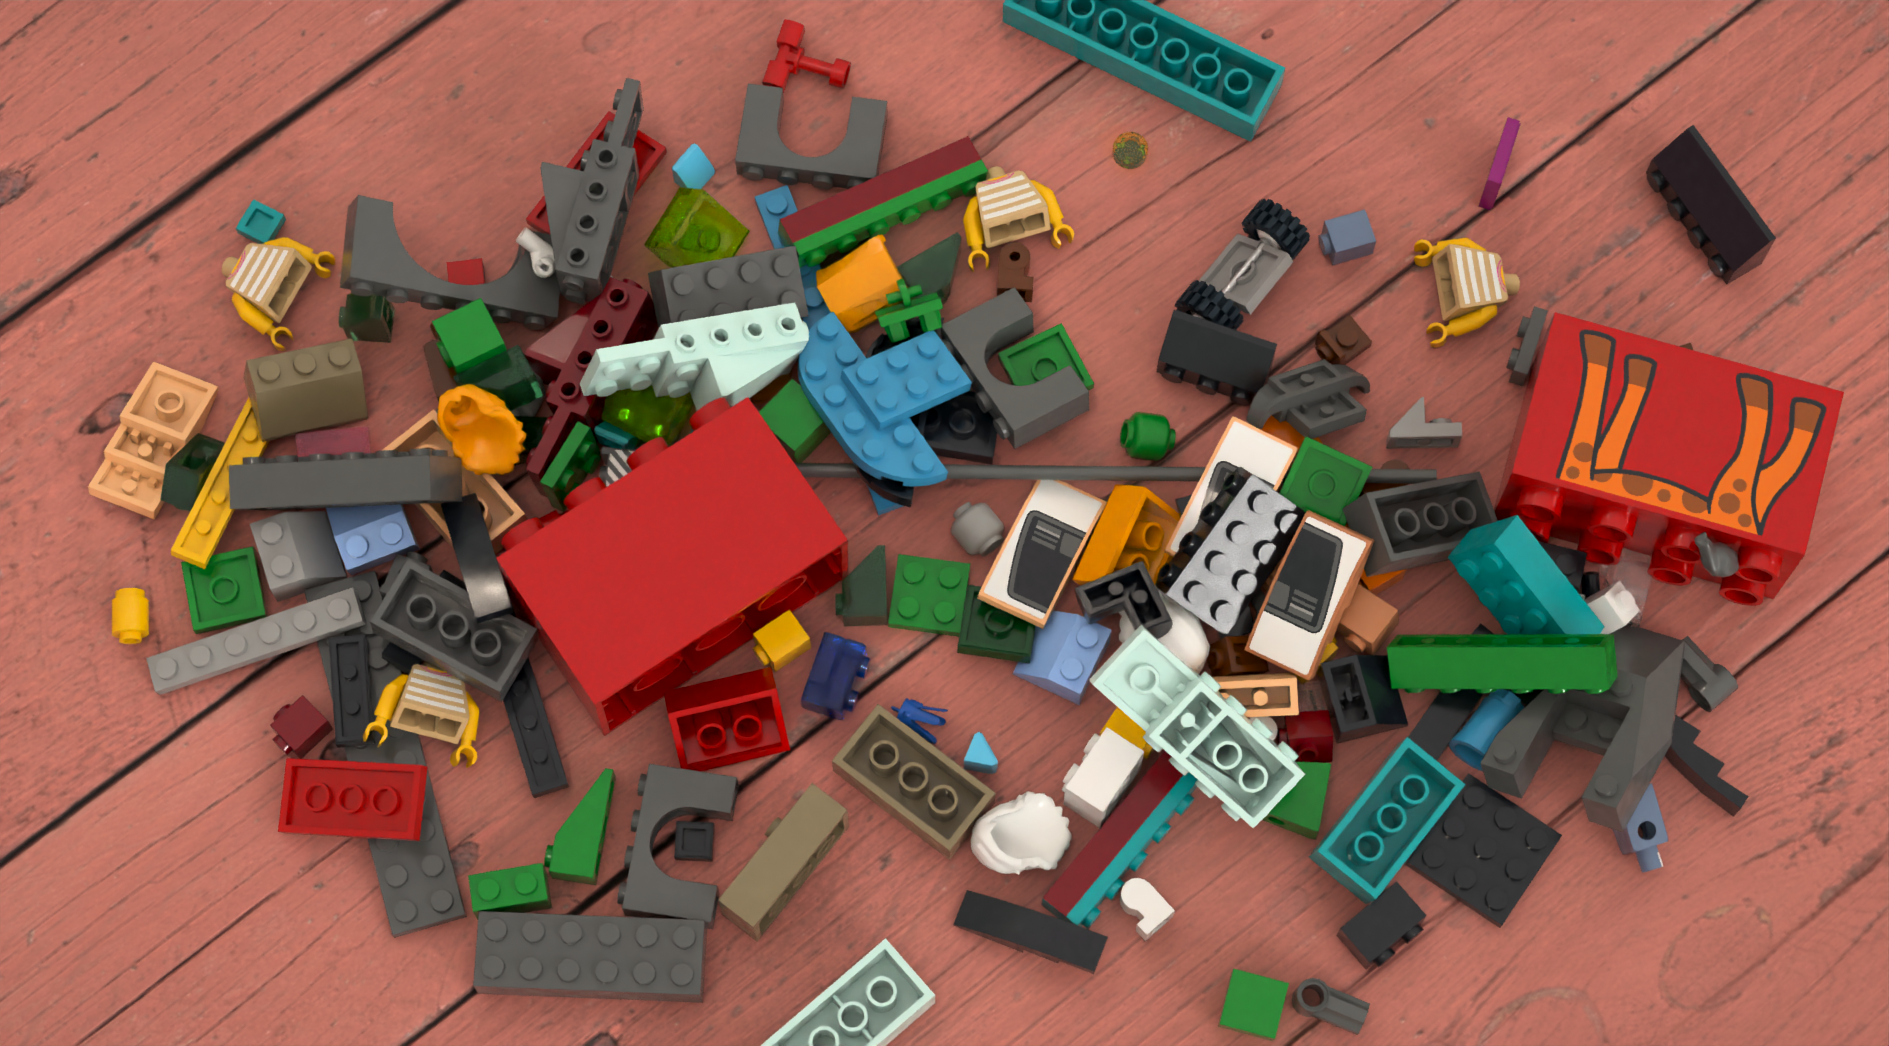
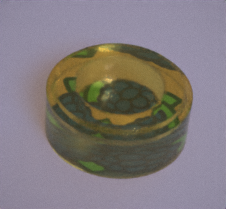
(1130, 150)

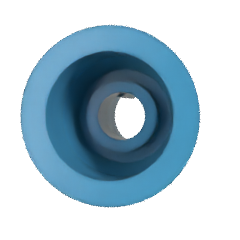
(1479, 732)

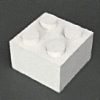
(1102, 777)

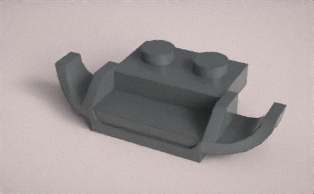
(1311, 399)

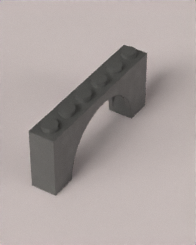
(381, 266)

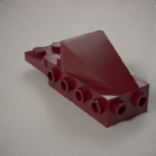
(560, 358)

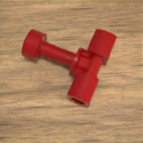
(792, 59)

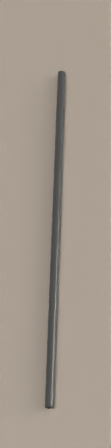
(1104, 473)

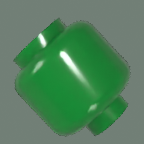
(1147, 436)

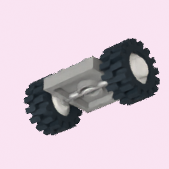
(1246, 267)

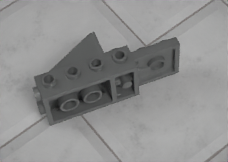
(592, 204)

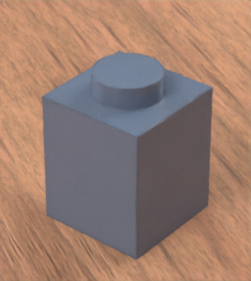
(1347, 237)

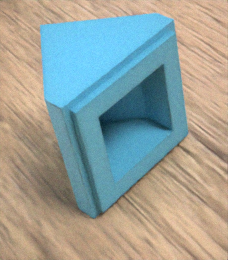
(980, 756)

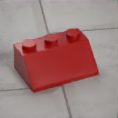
(727, 720)

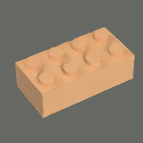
(497, 506)

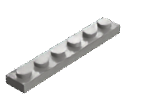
(256, 641)

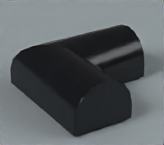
(1126, 590)

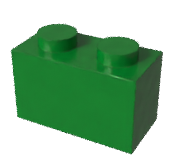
(510, 890)

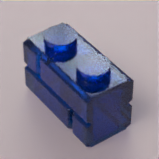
(835, 676)

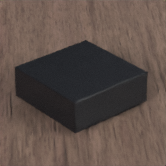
(694, 841)

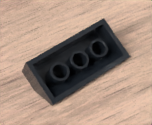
(1710, 206)

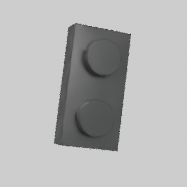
(1521, 358)

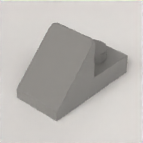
(1414, 433)

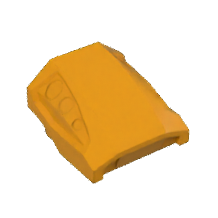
(859, 284)

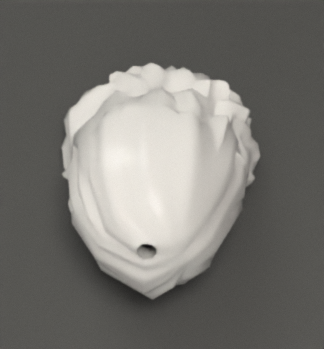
(1184, 639)
(1021, 835)

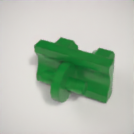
(924, 307)

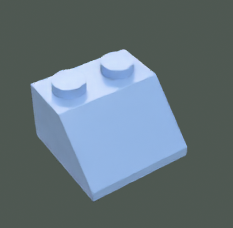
(371, 535)
(1065, 655)

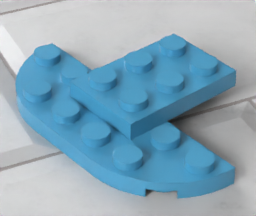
(872, 398)

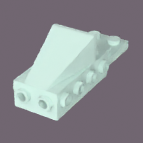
(718, 357)
(1199, 727)

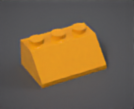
(1130, 530)

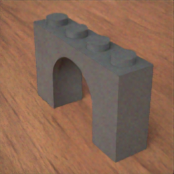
(764, 155)
(1017, 411)
(669, 795)

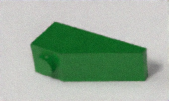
(582, 836)

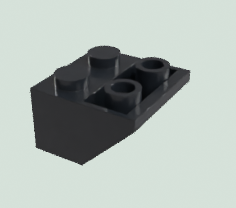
(1360, 696)

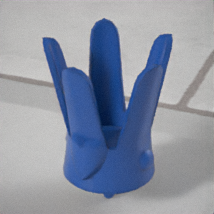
(912, 711)

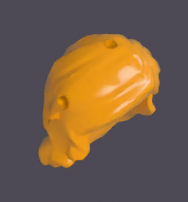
(480, 430)

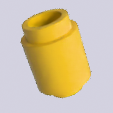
(130, 615)

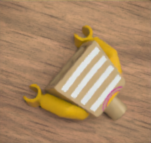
(1009, 210)
(268, 281)
(1468, 284)
(429, 705)

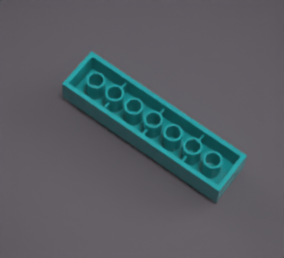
(1158, 56)

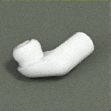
(540, 253)

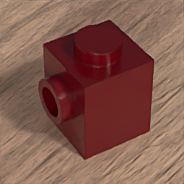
(299, 727)
(1308, 735)

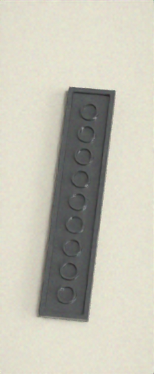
(412, 875)

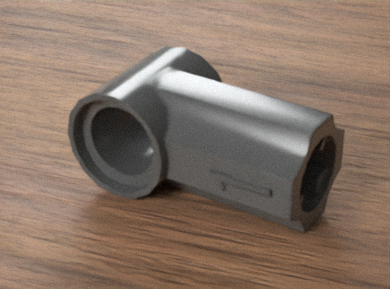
(1707, 681)
(1334, 1006)

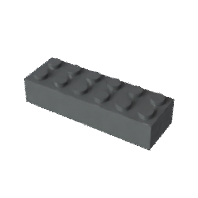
(345, 480)
(590, 956)

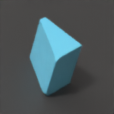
(692, 169)

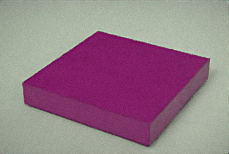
(1499, 163)

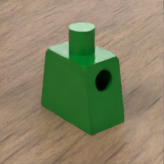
(1303, 805)

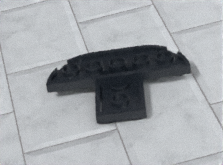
(951, 428)

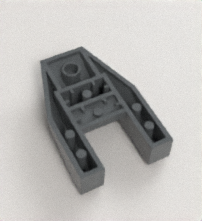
(1624, 724)

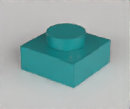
(260, 223)

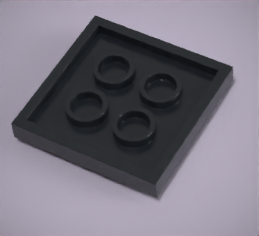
(1484, 851)

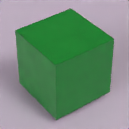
(468, 336)
(795, 422)
(1253, 1004)

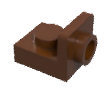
(1342, 342)
(1230, 659)

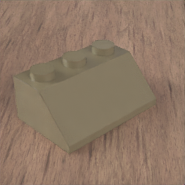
(306, 389)

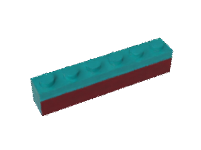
(1121, 843)

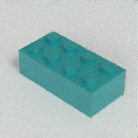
(1521, 581)
(1387, 820)

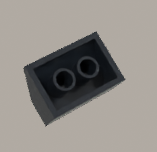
(1215, 358)

